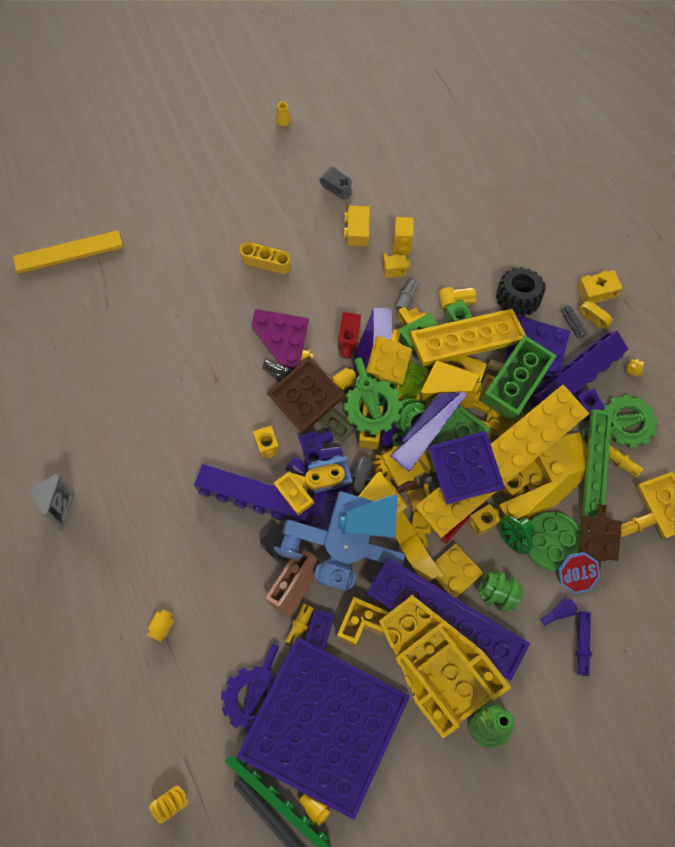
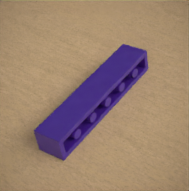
(584, 367)
(247, 493)

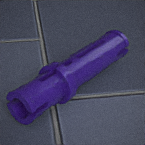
(583, 647)

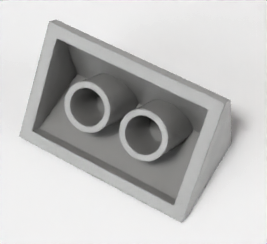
(53, 499)

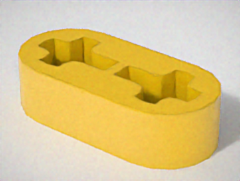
(595, 314)

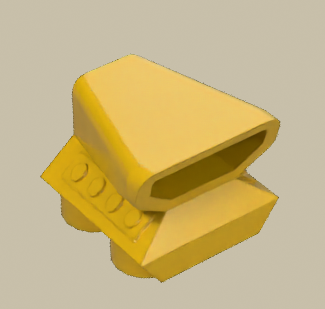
(382, 487)

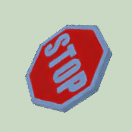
(579, 572)

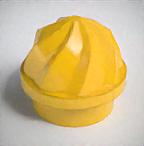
(635, 367)

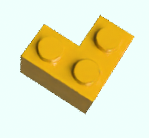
(359, 617)

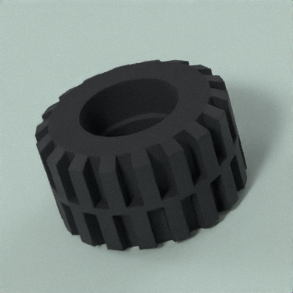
(524, 281)

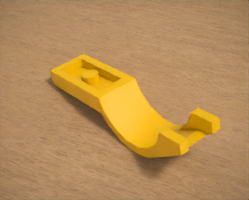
(415, 550)

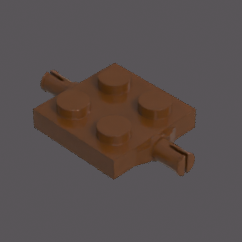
(600, 536)

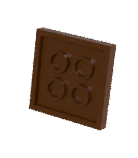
(306, 395)

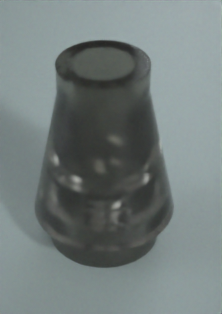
(276, 370)

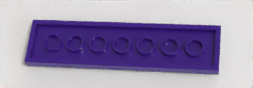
(396, 584)

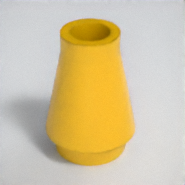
(283, 115)
(316, 810)

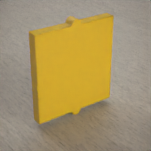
(398, 473)

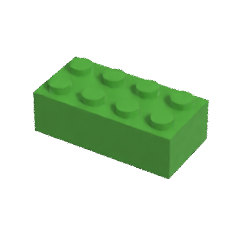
(518, 378)

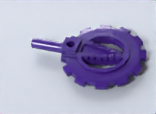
(259, 681)

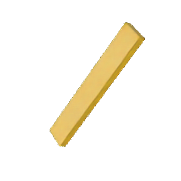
(68, 252)

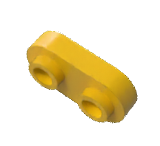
(325, 479)

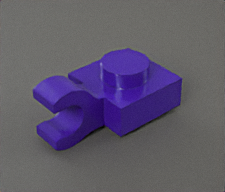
(313, 440)

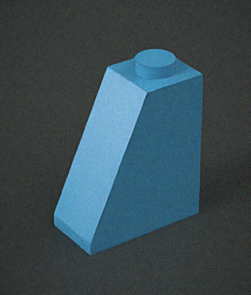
(371, 519)

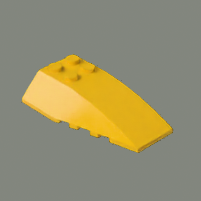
(440, 665)

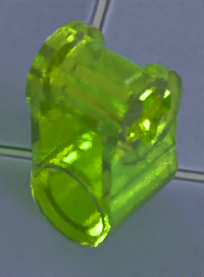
(413, 379)

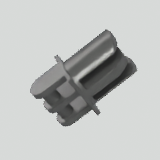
(361, 474)

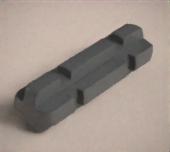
(574, 321)

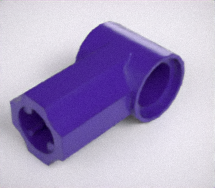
(323, 454)

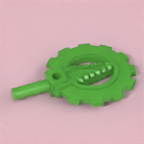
(368, 391)
(623, 422)

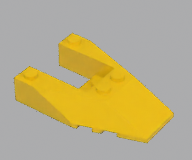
(549, 477)

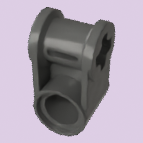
(337, 183)

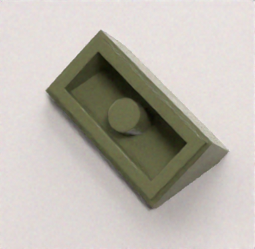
(337, 424)

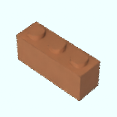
(293, 583)

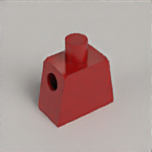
(349, 334)

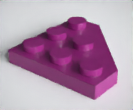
(281, 335)

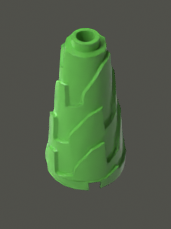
(491, 725)

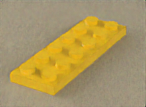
(467, 337)

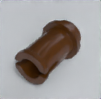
(406, 486)

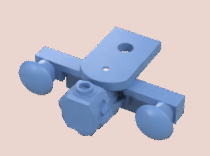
(341, 547)

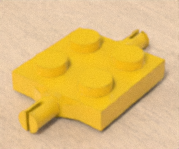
(389, 359)

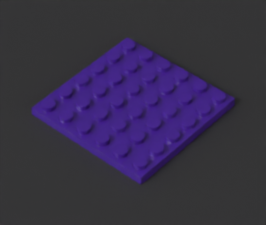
(324, 727)

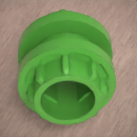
(409, 414)
(503, 592)

